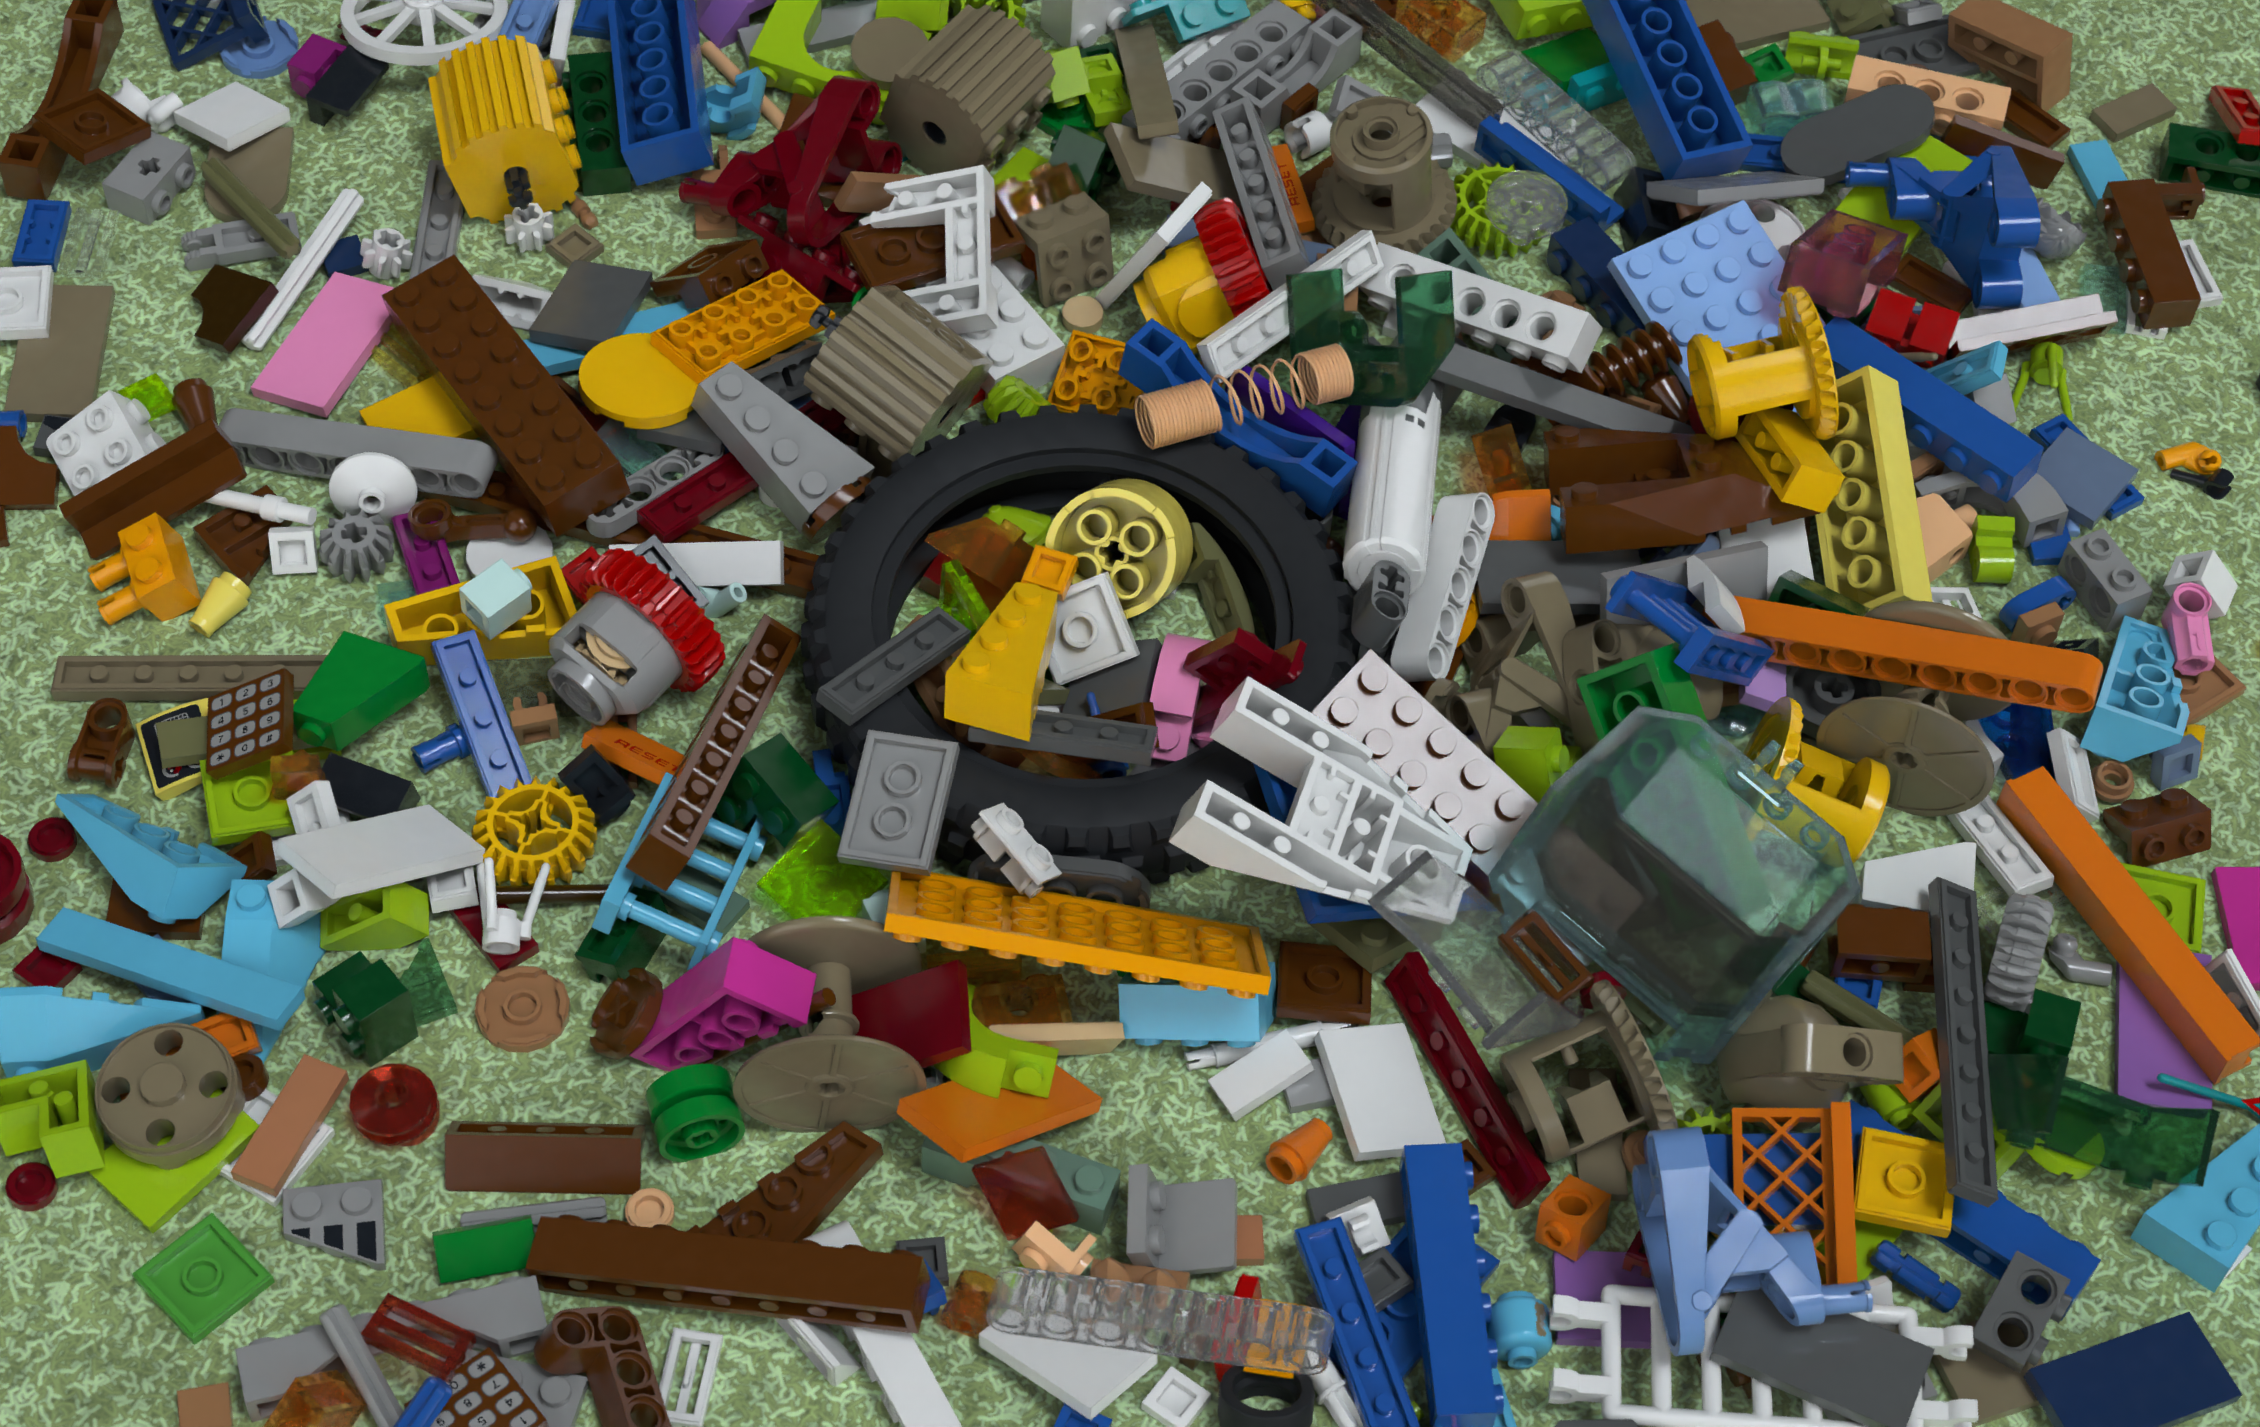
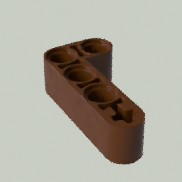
(614, 1356)

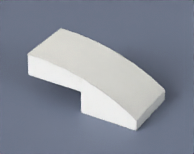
(1714, 596)

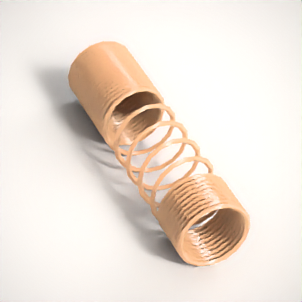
(1193, 412)

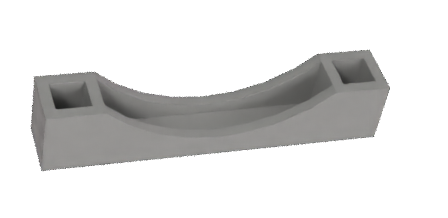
(501, 1316)

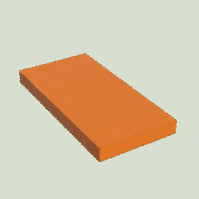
(977, 1124)

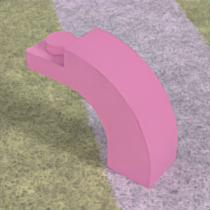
(1175, 697)

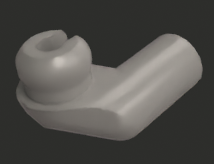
(2073, 966)

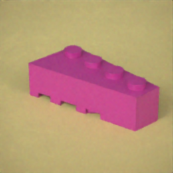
(725, 1001)

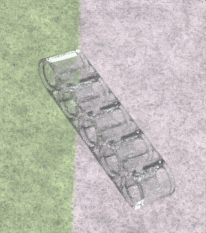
(1556, 120)

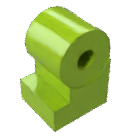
(1992, 549)

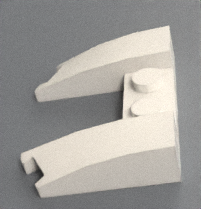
(963, 203)

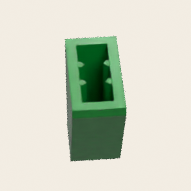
(357, 690)

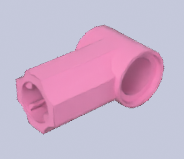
(2189, 628)

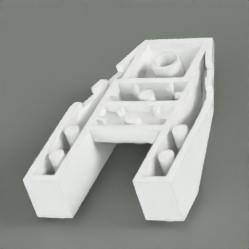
(1347, 821)

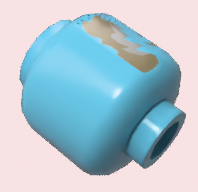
(1520, 1329)

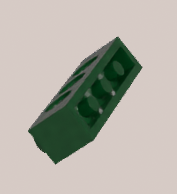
(596, 123)
(2216, 156)

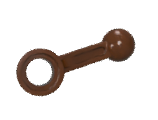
(516, 524)

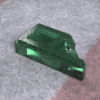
(428, 987)

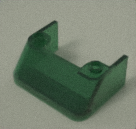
(1381, 372)
(2143, 1143)

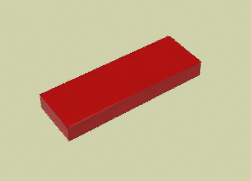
(2238, 111)

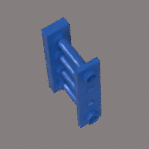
(1702, 645)

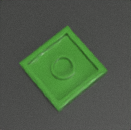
(203, 1278)

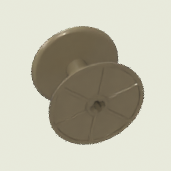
(1918, 731)
(832, 1072)

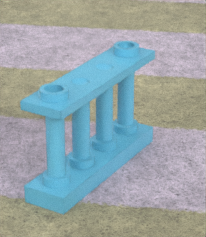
(621, 903)

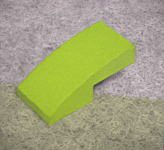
(1107, 97)

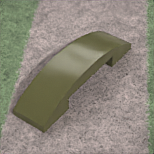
(1218, 585)

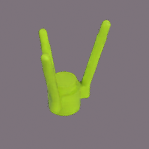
(2046, 369)

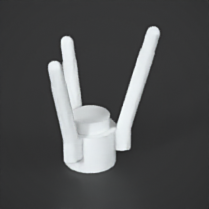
(500, 925)

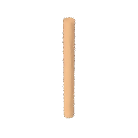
(730, 70)

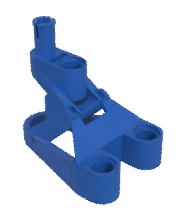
(1977, 232)

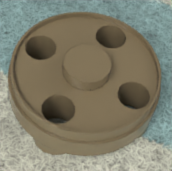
(168, 1094)

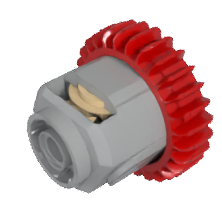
(631, 640)

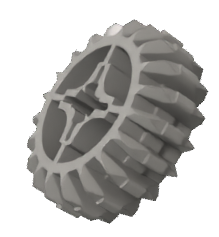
(2018, 951)

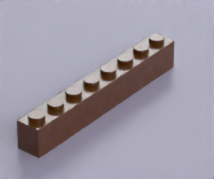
(730, 1273)

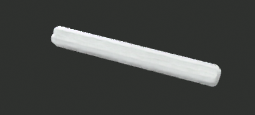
(304, 267)

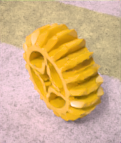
(522, 814)

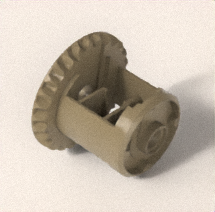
(1383, 164)
(1596, 1111)

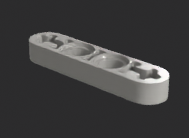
(650, 481)

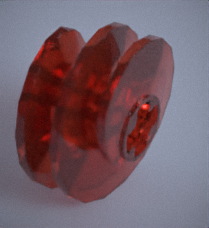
(402, 1124)

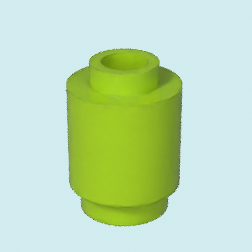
(1891, 1105)

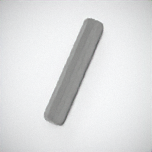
(588, 1209)
(361, 1365)

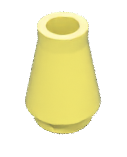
(220, 603)

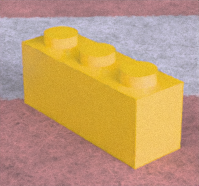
(1790, 458)

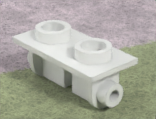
(1002, 832)

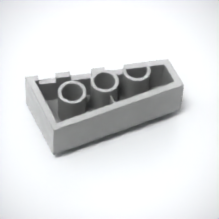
(777, 443)

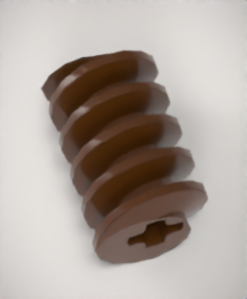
(1634, 356)

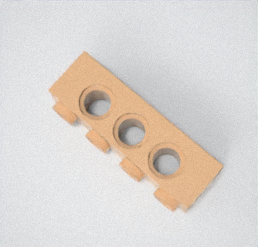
(1949, 93)

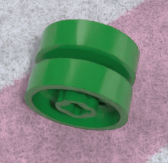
(694, 1112)

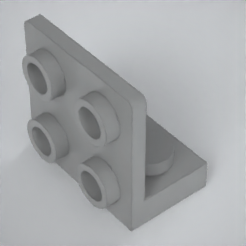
(1181, 1224)

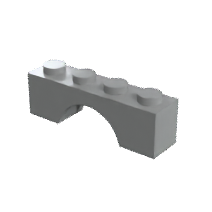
(1325, 54)

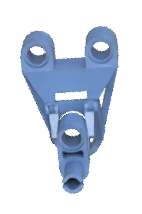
(1677, 1204)

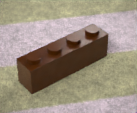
(2148, 254)

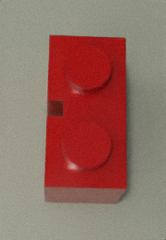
(1908, 332)

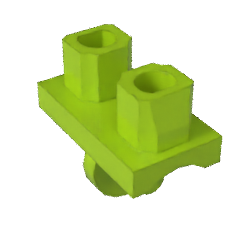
(1821, 55)

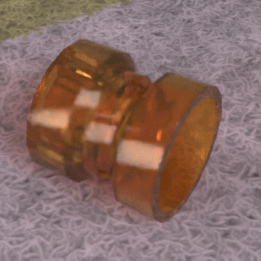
(969, 1306)

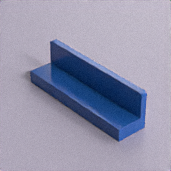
(1510, 146)

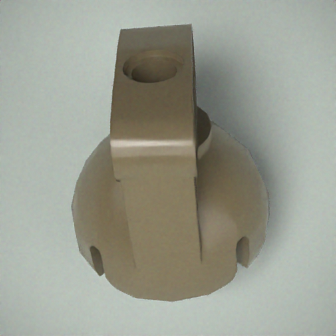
(1606, 644)
(1803, 1059)

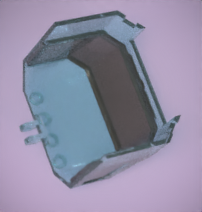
(1680, 873)

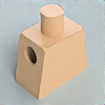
(1944, 532)

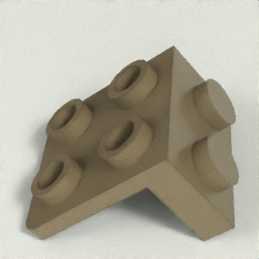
(1069, 247)

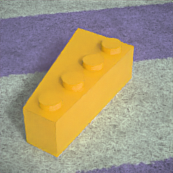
(438, 615)
(1005, 664)

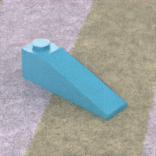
(2138, 697)
(149, 862)
(258, 943)
(52, 1030)

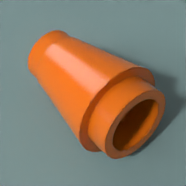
(1298, 1151)

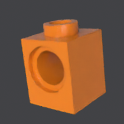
(1920, 1066)
(1572, 1217)

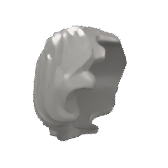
(2058, 234)

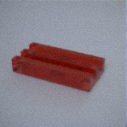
(454, 1356)

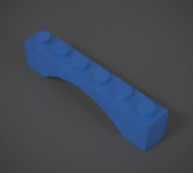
(1305, 464)

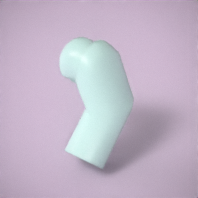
(723, 600)

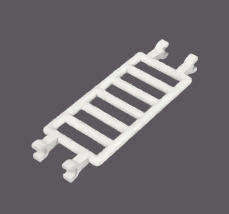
(1570, 1386)

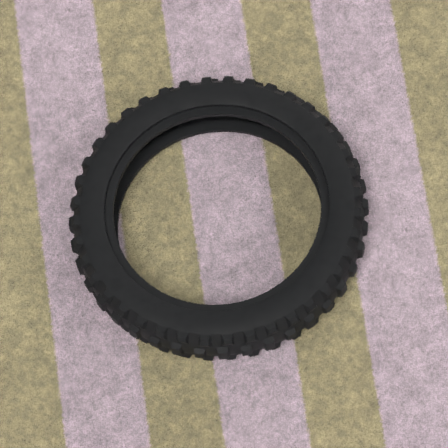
(1040, 468)

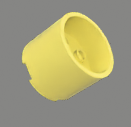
(1149, 532)

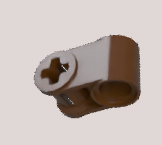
(100, 750)

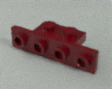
(805, 264)
(1232, 658)

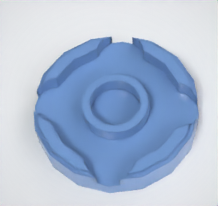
(265, 58)

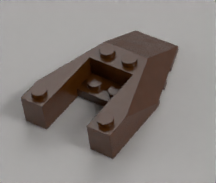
(1654, 488)

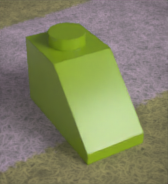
(1070, 76)
(376, 919)

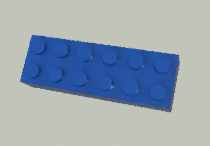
(1672, 86)
(659, 88)

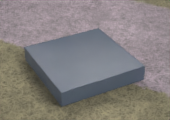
(2085, 476)

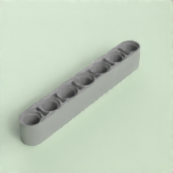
(318, 445)

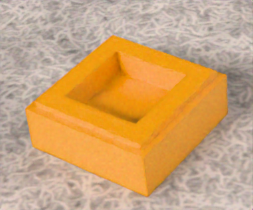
(1051, 570)

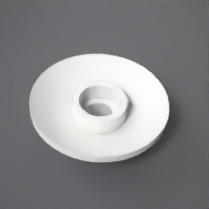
(375, 476)

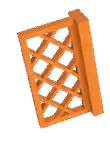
(1836, 1173)

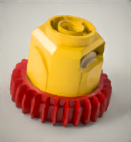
(1206, 277)

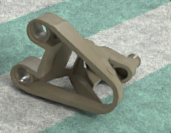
(1503, 687)

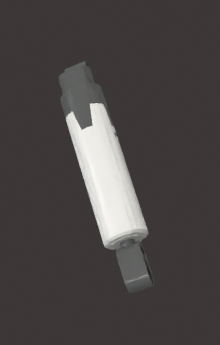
(1393, 508)

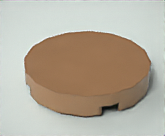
(531, 1019)

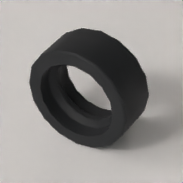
(1240, 1385)

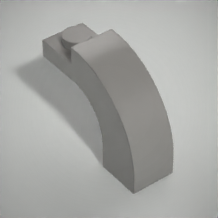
(2036, 506)

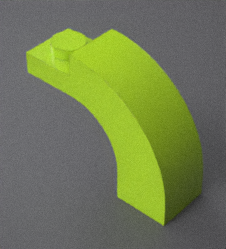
(1001, 1062)

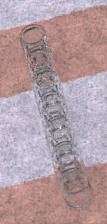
(1161, 1320)

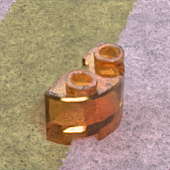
(1044, 188)

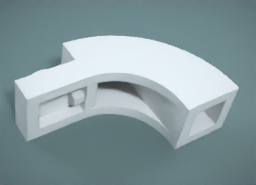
(292, 894)

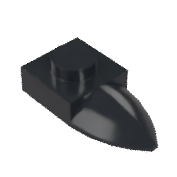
(1522, 423)

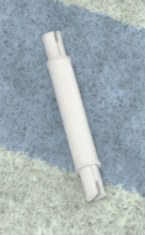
(1222, 1054)

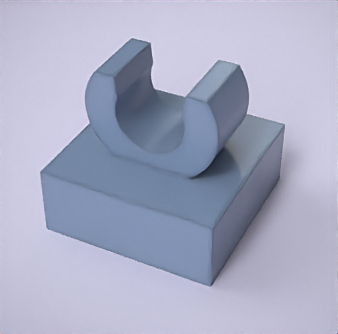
(2176, 763)

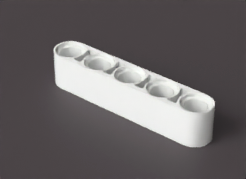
(1440, 605)

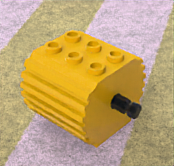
(504, 128)

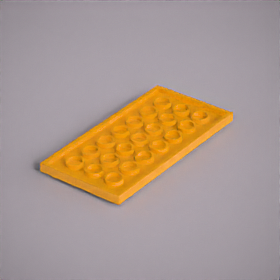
(1078, 931)

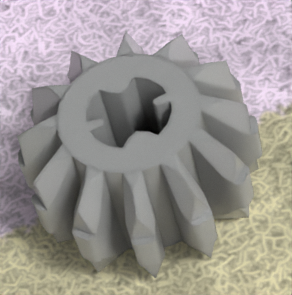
(356, 545)

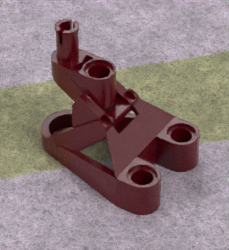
(789, 178)

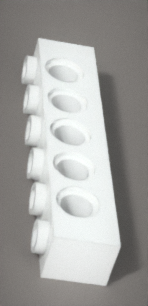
(1566, 347)

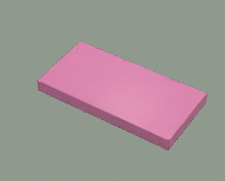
(326, 346)

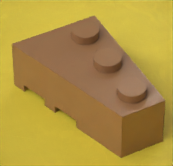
(2015, 47)

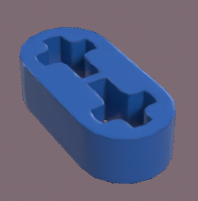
(2052, 590)

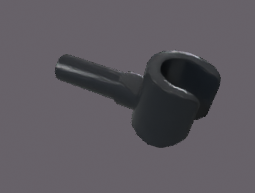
(2214, 486)

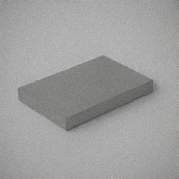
(898, 802)

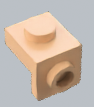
(1043, 1251)

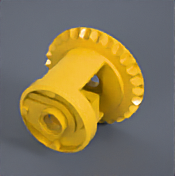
(1768, 373)
(1837, 790)

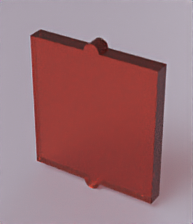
(1025, 1190)

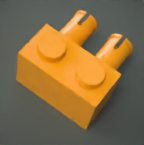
(158, 571)

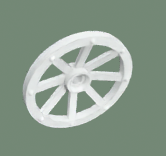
(423, 14)

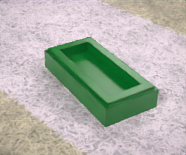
(483, 1248)

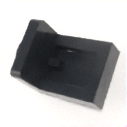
(600, 783)

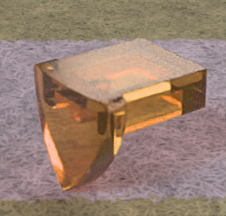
(293, 773)

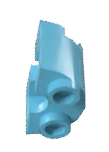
(736, 108)

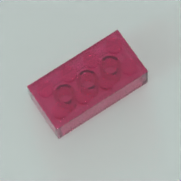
(1843, 262)

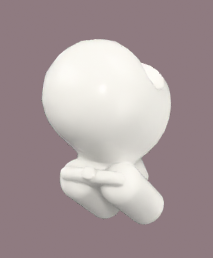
(156, 112)

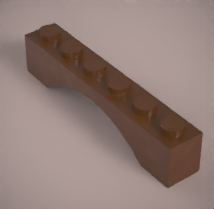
(88, 42)

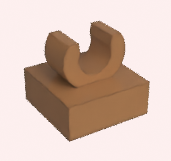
(534, 723)

